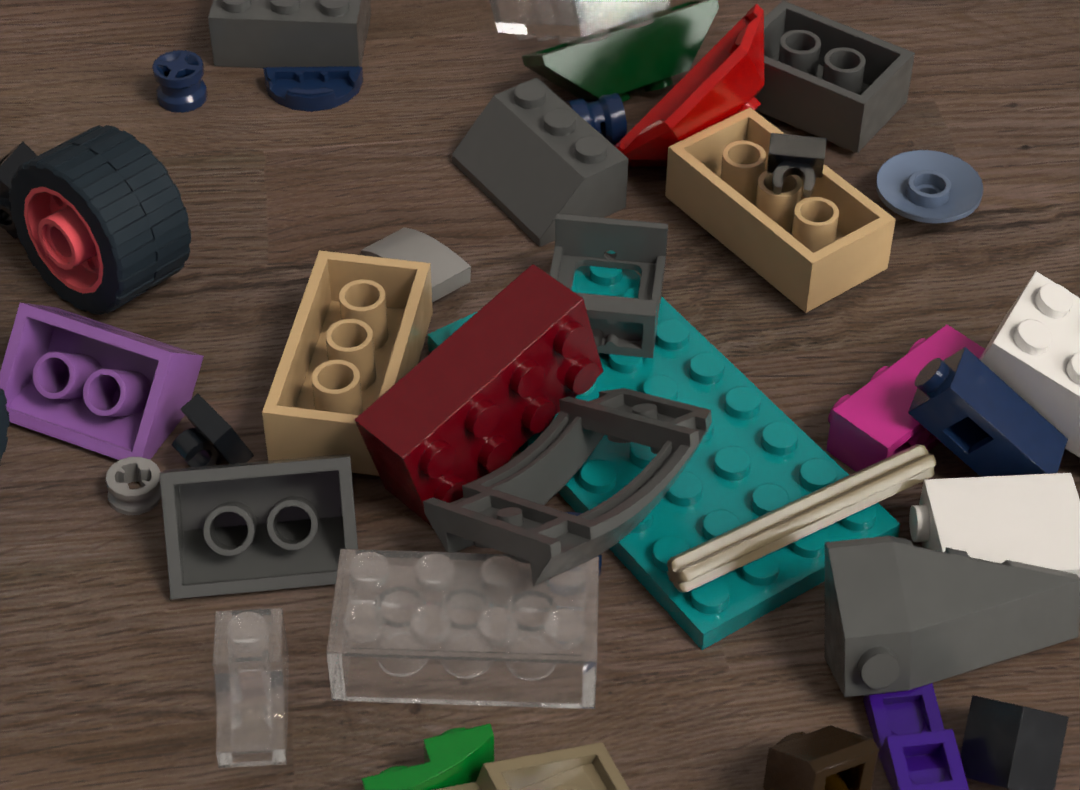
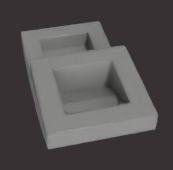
(447, 268)

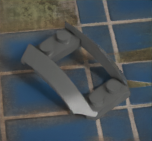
(509, 504)

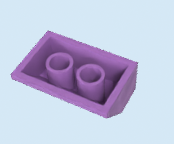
(94, 382)

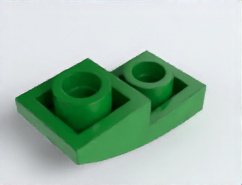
(449, 761)

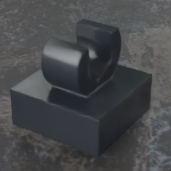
(796, 156)
(209, 438)

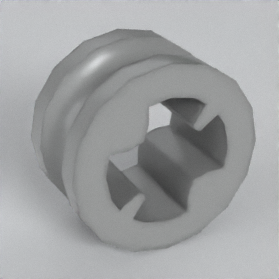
(138, 500)

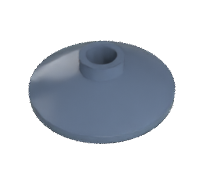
(929, 186)

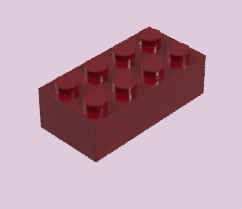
(482, 391)

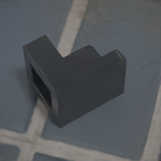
(1012, 745)

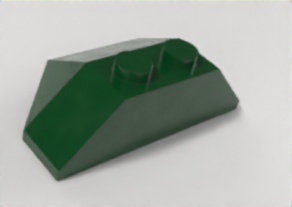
(628, 57)

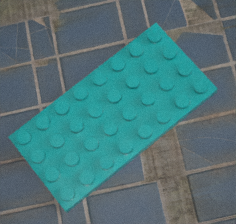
(740, 471)

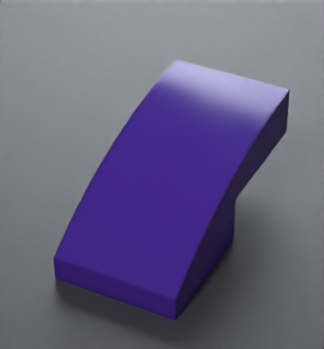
(913, 741)

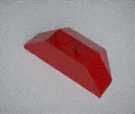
(709, 93)

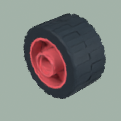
(100, 219)

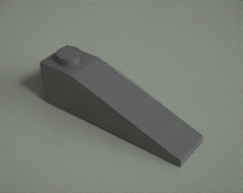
(926, 614)

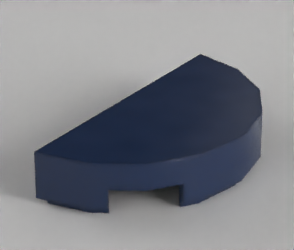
(313, 87)

